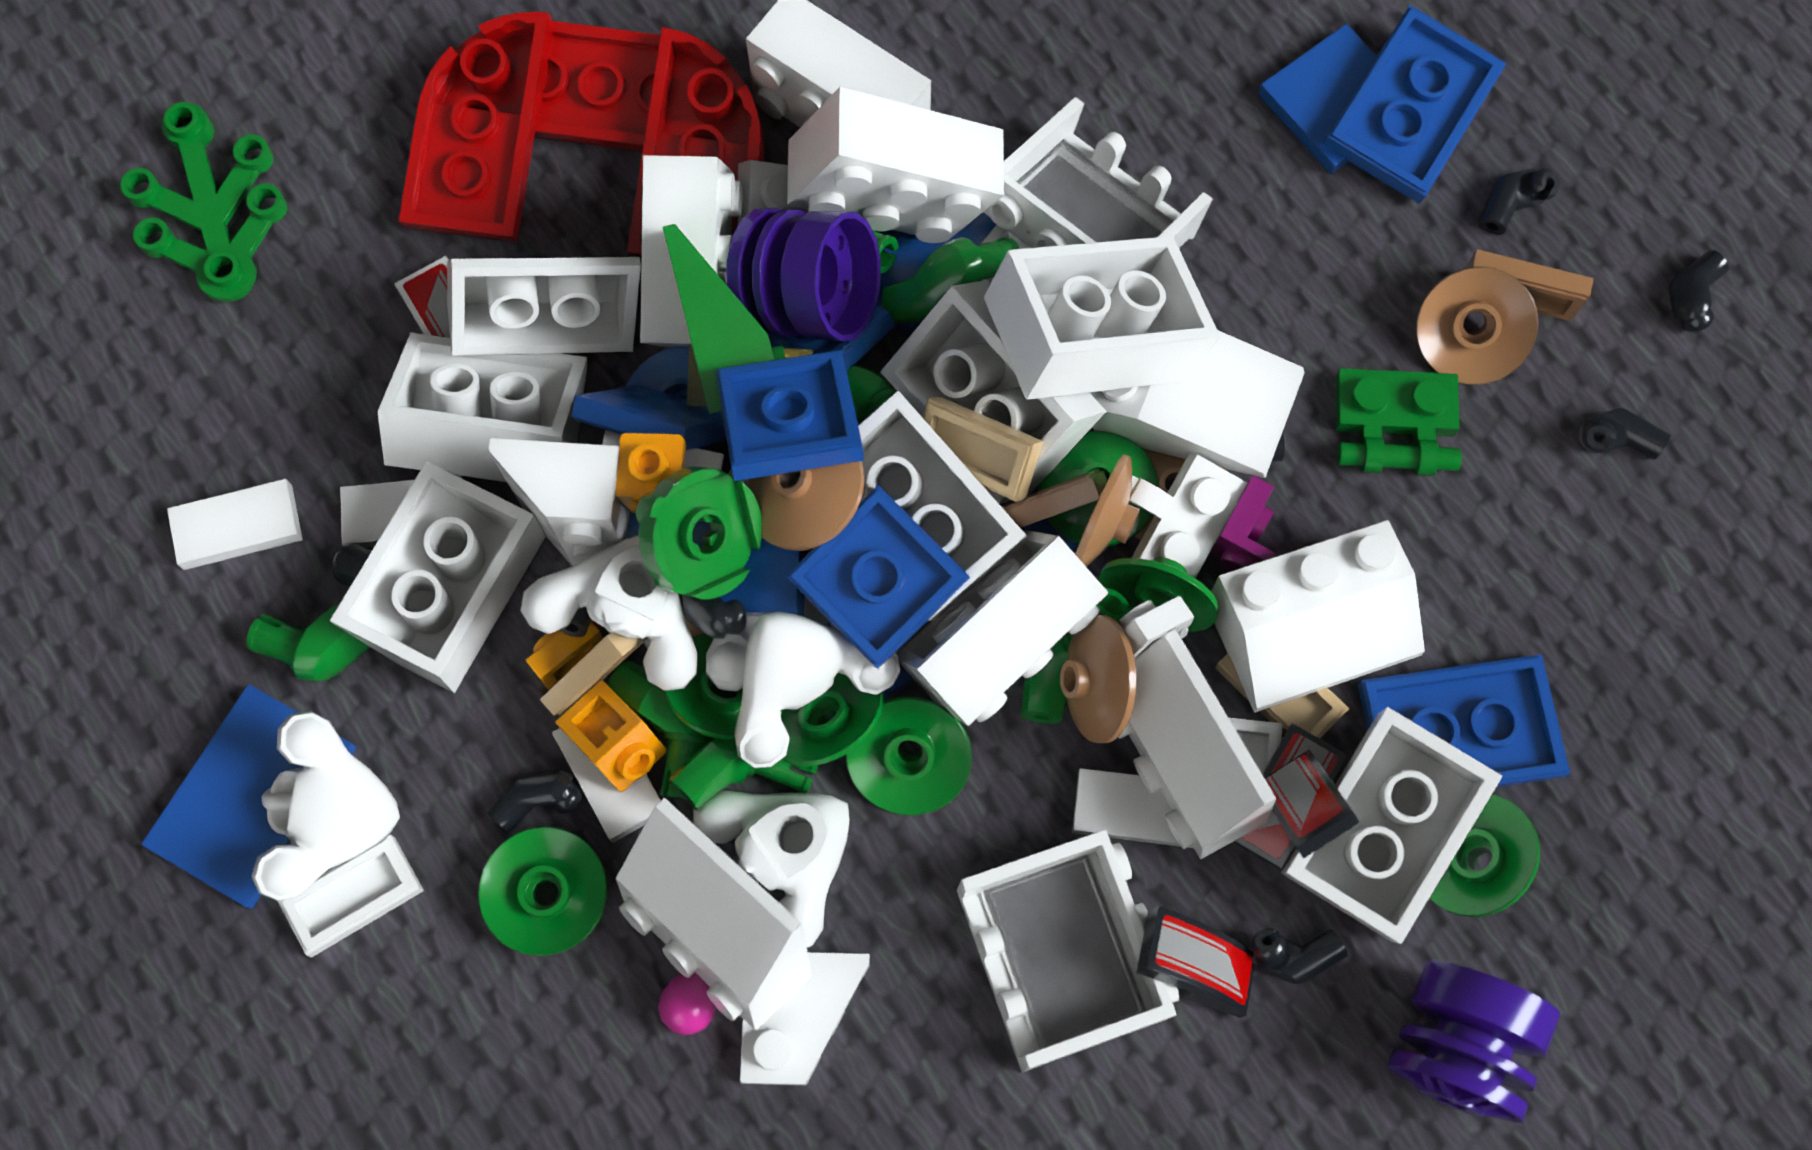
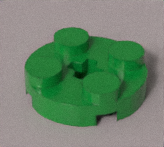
(668, 524)

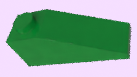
(717, 321)

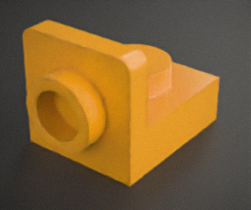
(645, 463)
(558, 653)
(611, 736)

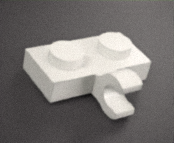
(1188, 515)

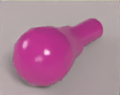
(685, 1005)

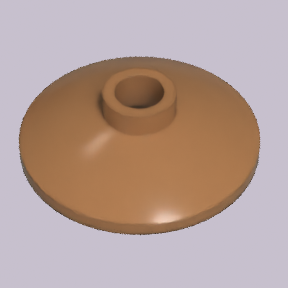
(1498, 345)
(810, 510)
(1112, 514)
(1100, 680)

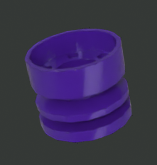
(806, 272)
(1473, 1040)

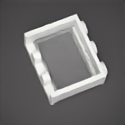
(1073, 194)
(1064, 949)

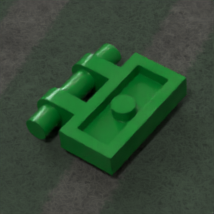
(1397, 404)

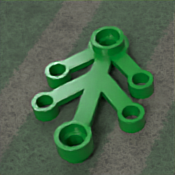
(209, 209)

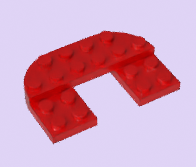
(569, 85)

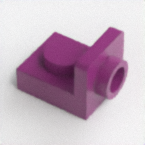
(1238, 539)

